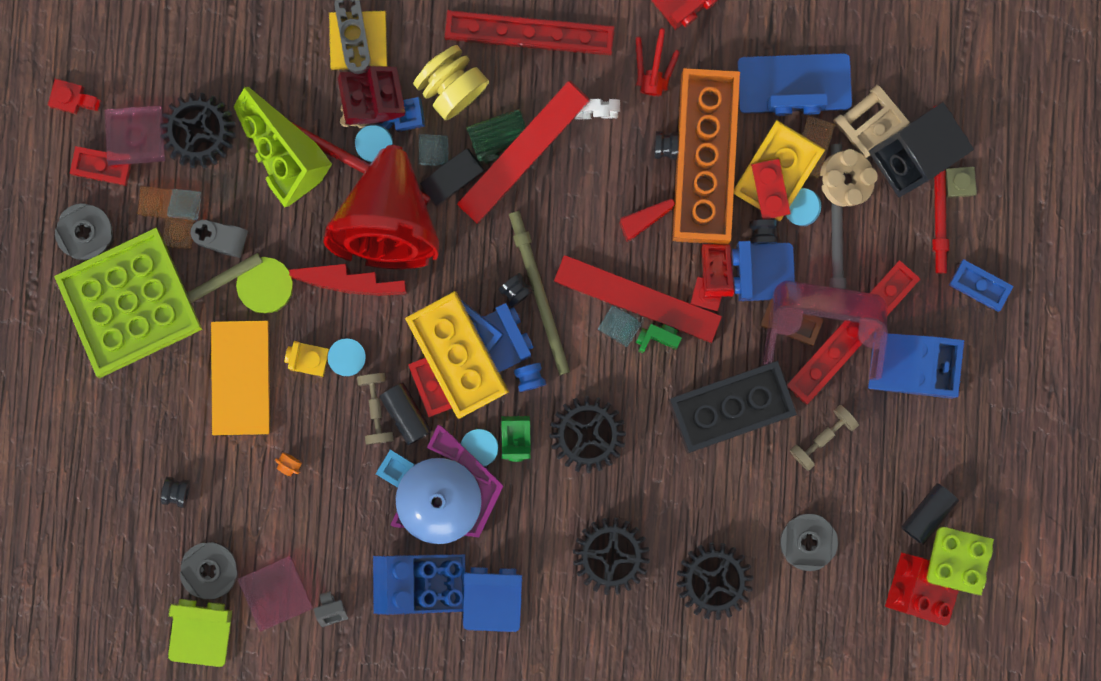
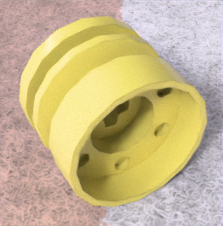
(455, 87)

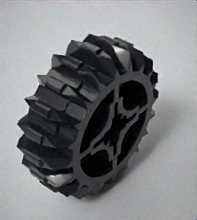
(201, 119)
(601, 414)
(590, 553)
(702, 601)

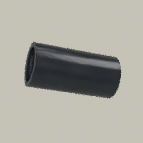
(405, 413)
(930, 513)

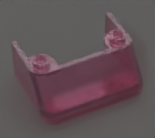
(794, 299)

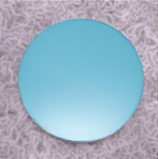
(371, 140)
(805, 208)
(346, 357)
(481, 445)

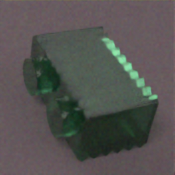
(495, 135)

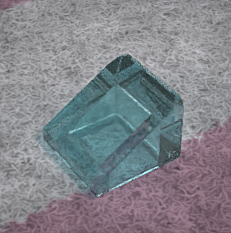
(433, 149)
(184, 204)
(619, 326)

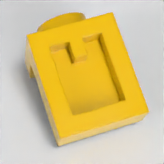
(307, 358)

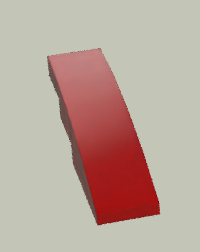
(337, 279)

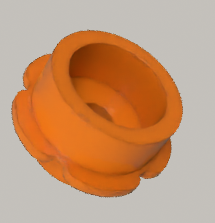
(288, 464)

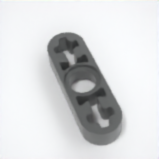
(363, 51)

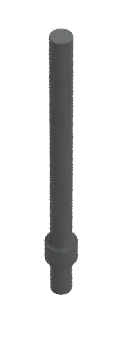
(837, 279)

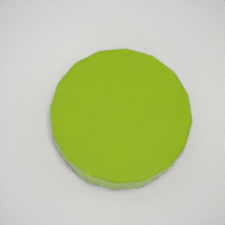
(265, 286)

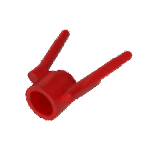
(652, 82)

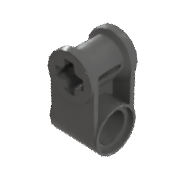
(224, 237)

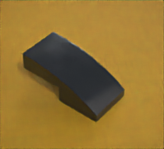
(452, 177)

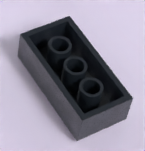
(732, 407)

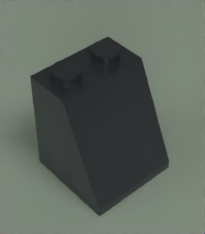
(921, 150)

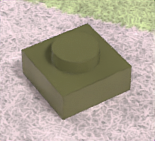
(960, 182)

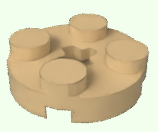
(862, 178)

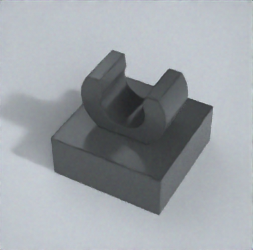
(330, 611)

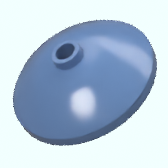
(459, 498)

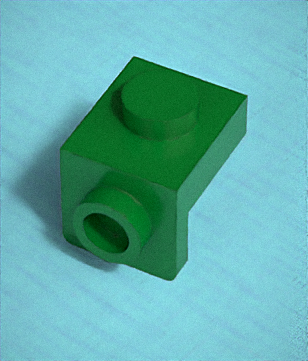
(665, 335)
(516, 438)

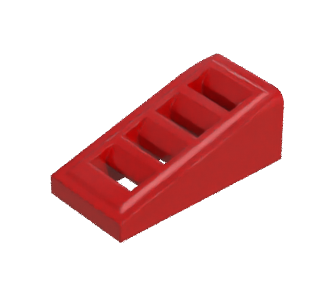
(639, 221)

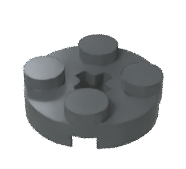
(68, 227)
(820, 531)
(192, 568)

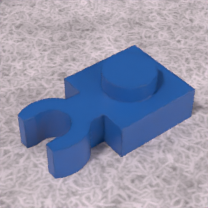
(412, 119)

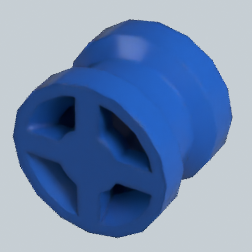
(529, 377)

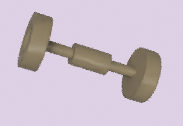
(375, 408)
(822, 439)

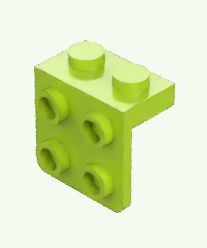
(960, 560)
(199, 633)

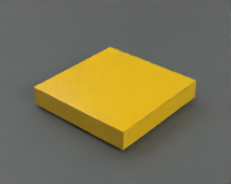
(376, 37)

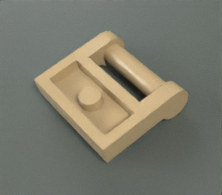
(877, 128)

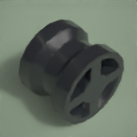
(666, 145)
(763, 231)
(515, 290)
(175, 492)

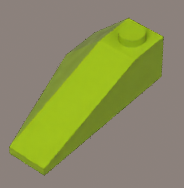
(288, 154)

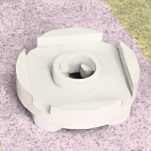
(600, 109)

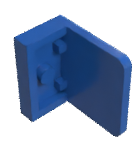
(761, 269)
(512, 346)
(492, 600)

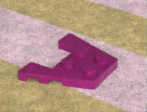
(490, 487)

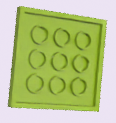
(128, 303)

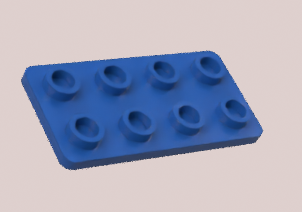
(794, 84)

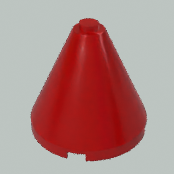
(385, 217)

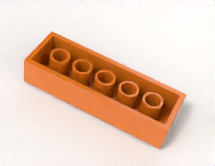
(706, 156)

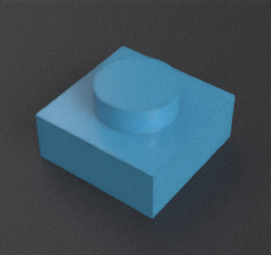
(394, 468)

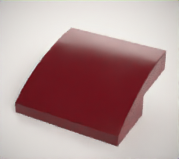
(371, 95)

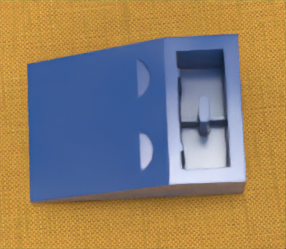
(921, 366)
(418, 584)

